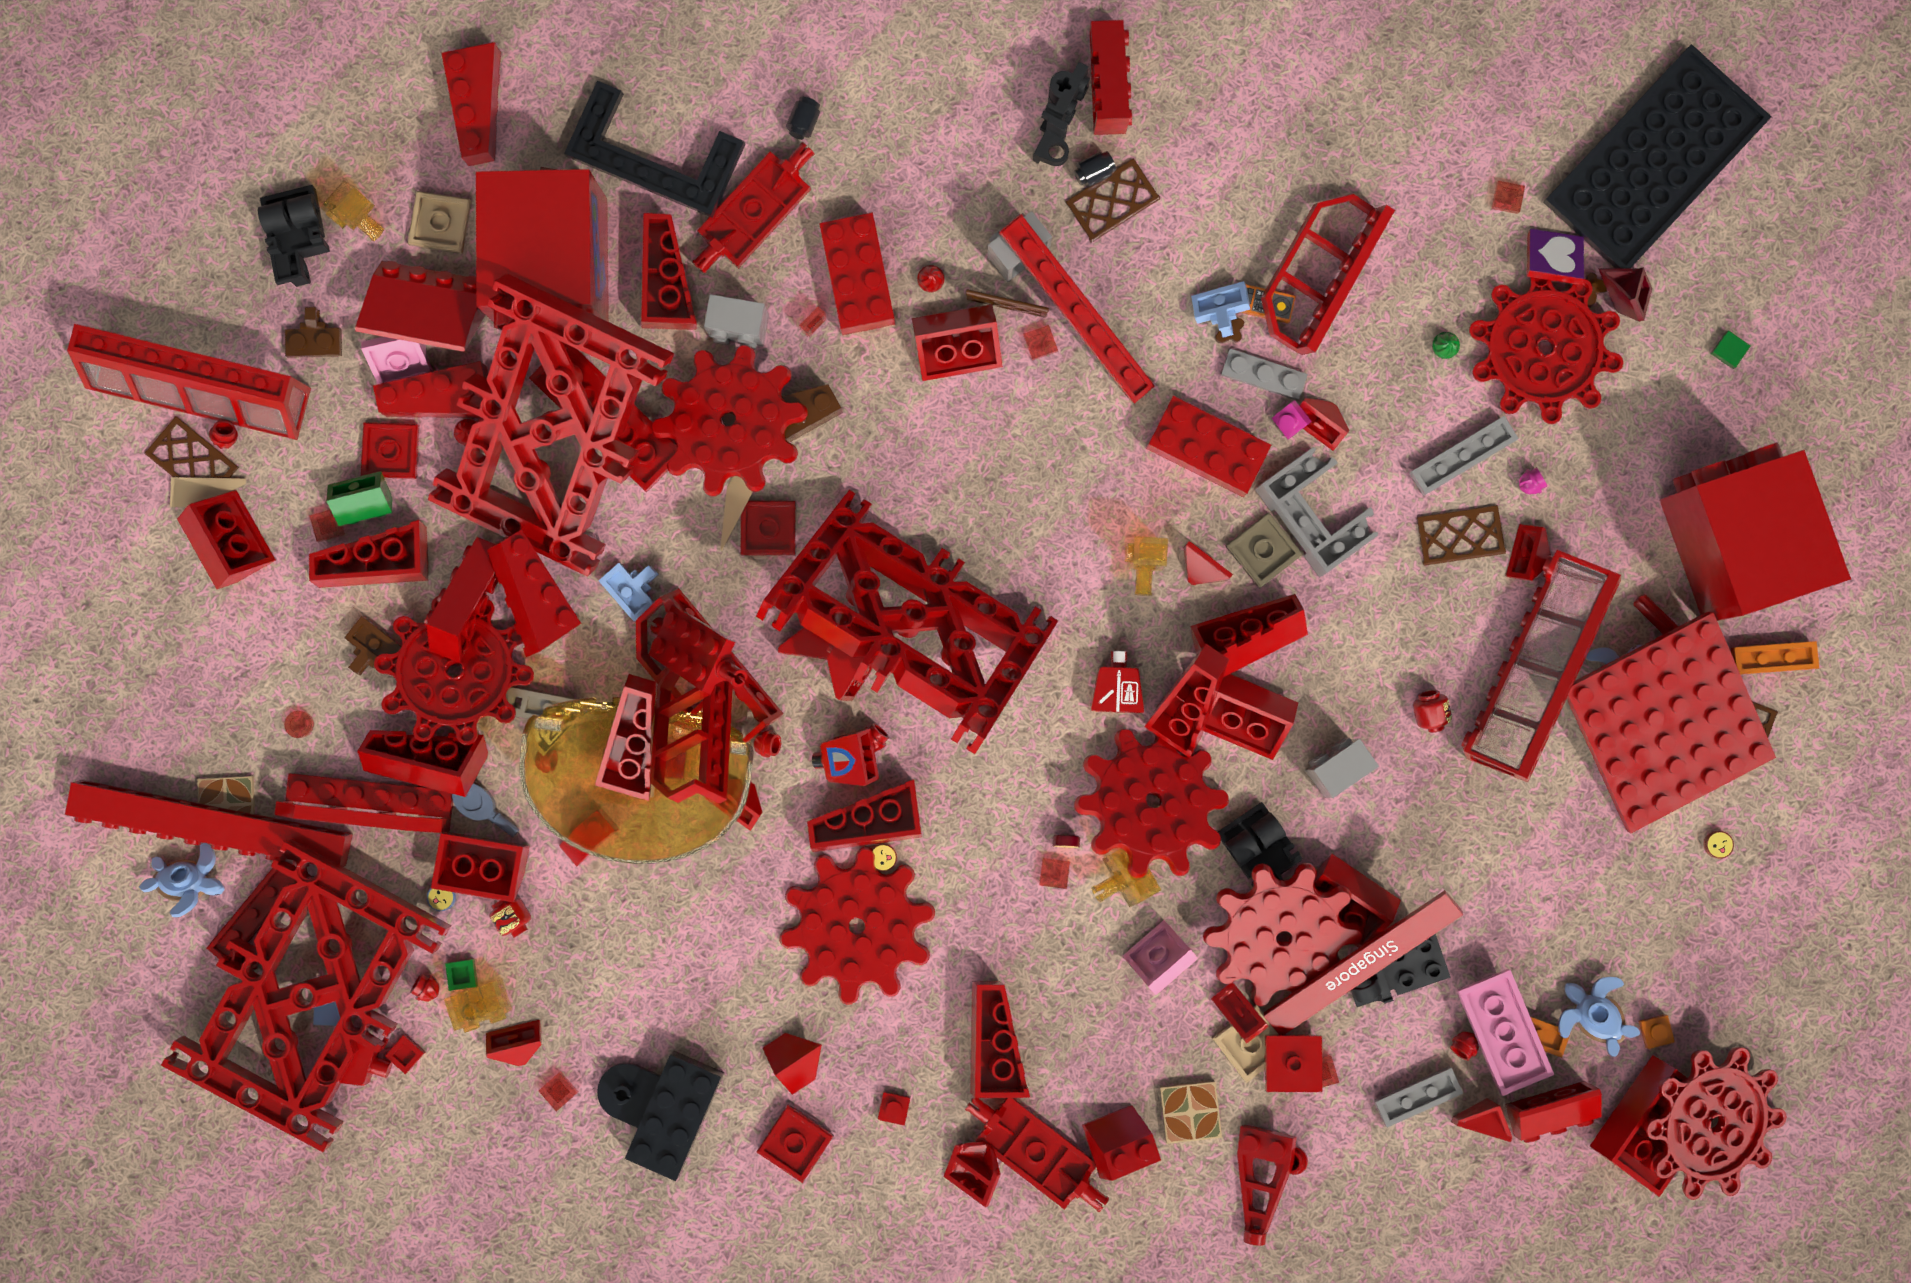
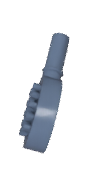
(480, 806)

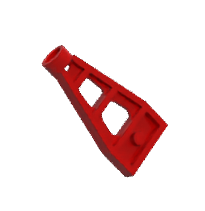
(1268, 1146)

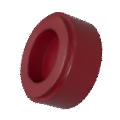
(1067, 841)

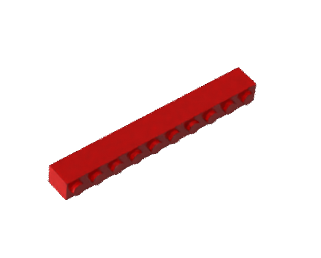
(200, 823)

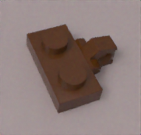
(313, 338)
(369, 644)

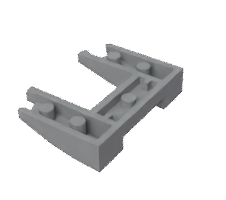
(1321, 548)

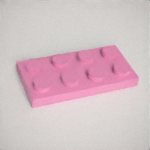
(1505, 1032)

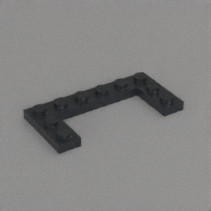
(590, 149)

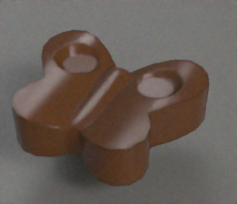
(1598, 287)
(1237, 325)

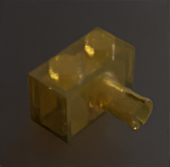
(351, 208)
(1146, 556)
(1133, 889)
(477, 1005)

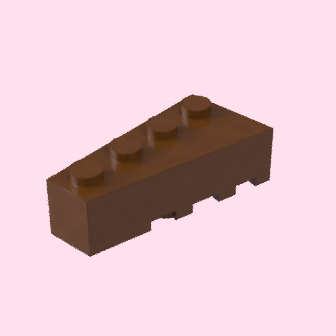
(821, 408)

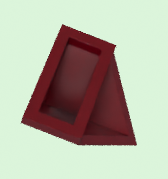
(1628, 290)

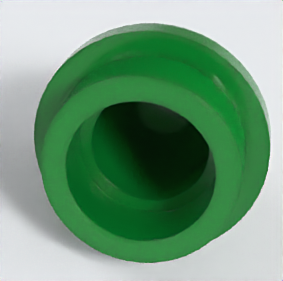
(1446, 345)

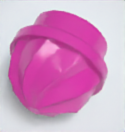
(1532, 482)

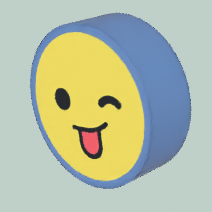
(440, 900)

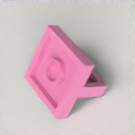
(395, 358)
(1160, 957)

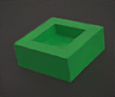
(1730, 349)
(461, 974)

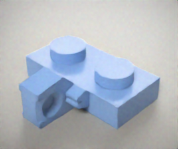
(1221, 306)
(630, 588)

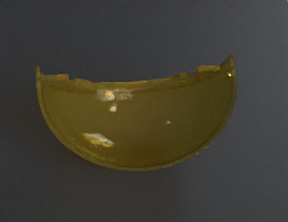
(559, 777)

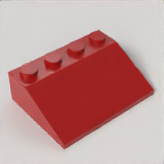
(420, 306)
(1623, 1134)

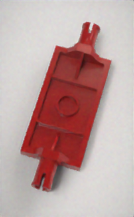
(754, 209)
(694, 650)
(1037, 1152)

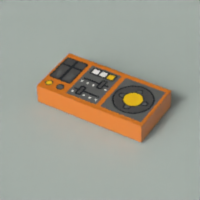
(1282, 304)

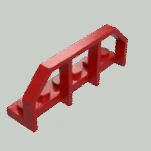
(1338, 288)
(751, 693)
(713, 738)
(369, 796)

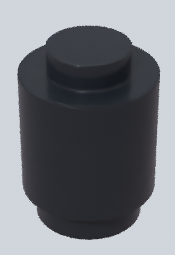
(803, 118)
(1095, 169)

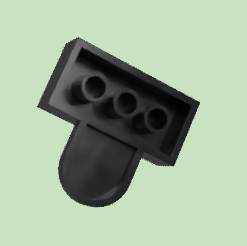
(662, 1107)

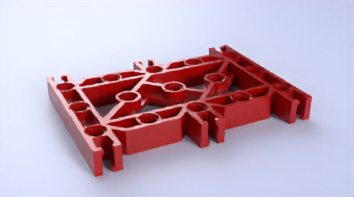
(546, 330)
(871, 628)
(272, 1005)

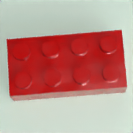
(857, 273)
(1208, 446)

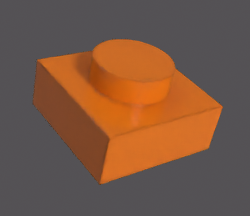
(1656, 1031)

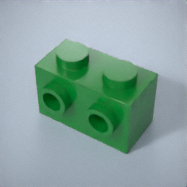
(359, 498)

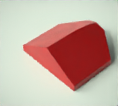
(974, 1170)

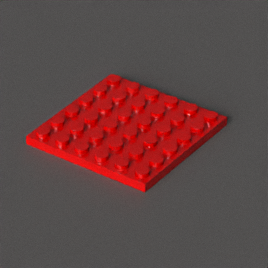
(1669, 722)

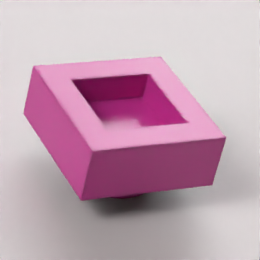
(1291, 419)

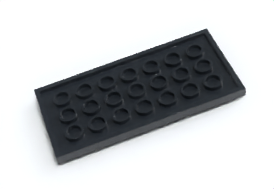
(1657, 159)

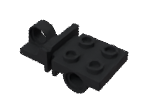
(1062, 100)
(292, 232)
(1257, 840)
(1409, 972)

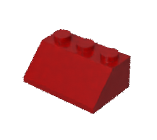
(957, 342)
(225, 538)
(842, 670)
(1251, 716)
(479, 866)
(1369, 904)
(1555, 1111)

